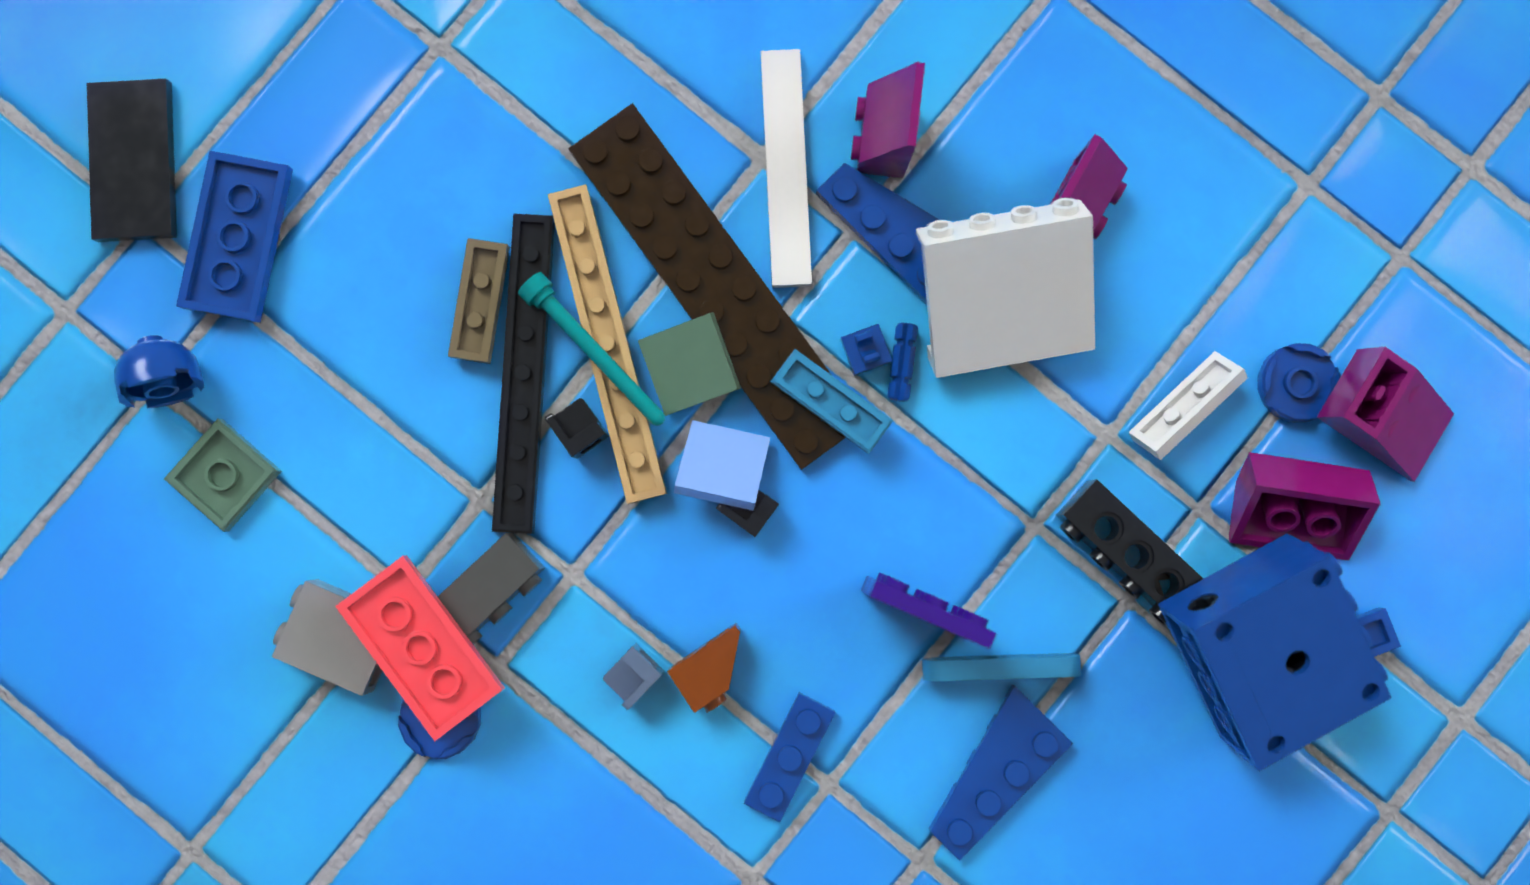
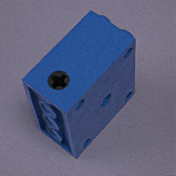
(1276, 649)

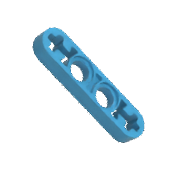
(1001, 667)

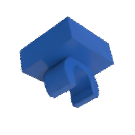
(866, 349)

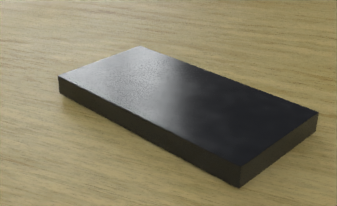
(131, 160)

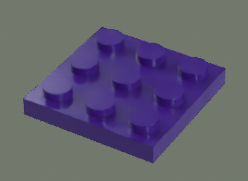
(929, 609)

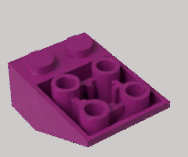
(1387, 410)

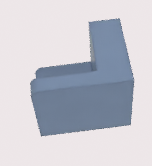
(633, 675)

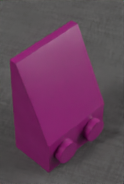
(889, 122)

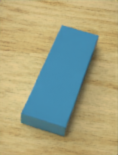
(831, 401)

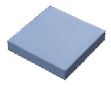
(722, 465)

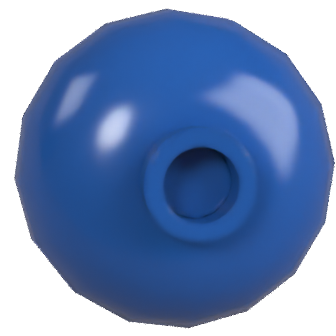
(156, 373)

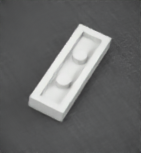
(1188, 405)

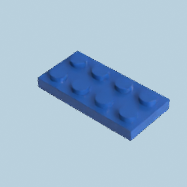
(234, 237)

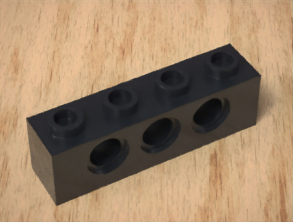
(1156, 557)

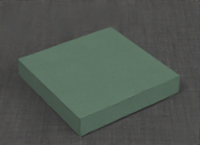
(689, 364)
(222, 475)

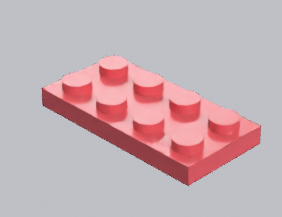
(420, 647)

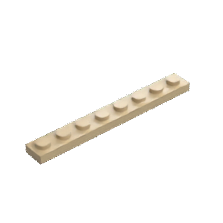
(602, 319)

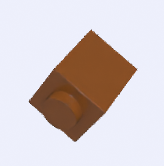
(707, 671)

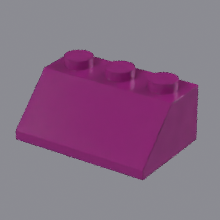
(1094, 180)
(1305, 499)

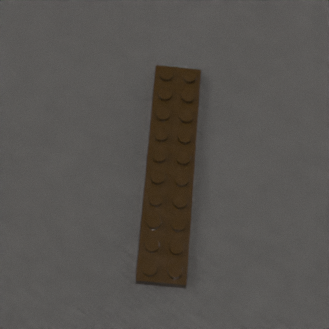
(703, 270)

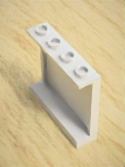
(1009, 287)

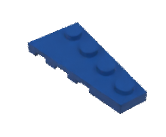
(881, 221)
(1004, 766)

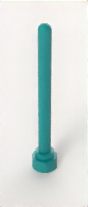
(539, 292)

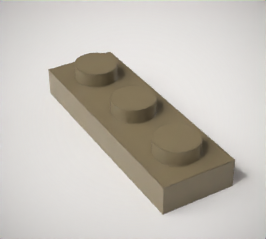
(479, 301)

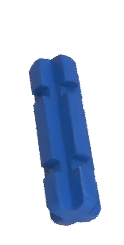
(902, 361)

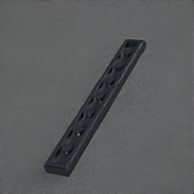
(522, 379)

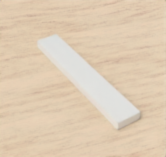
(786, 168)

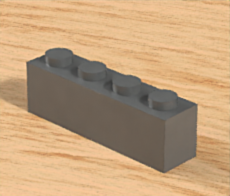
(490, 584)

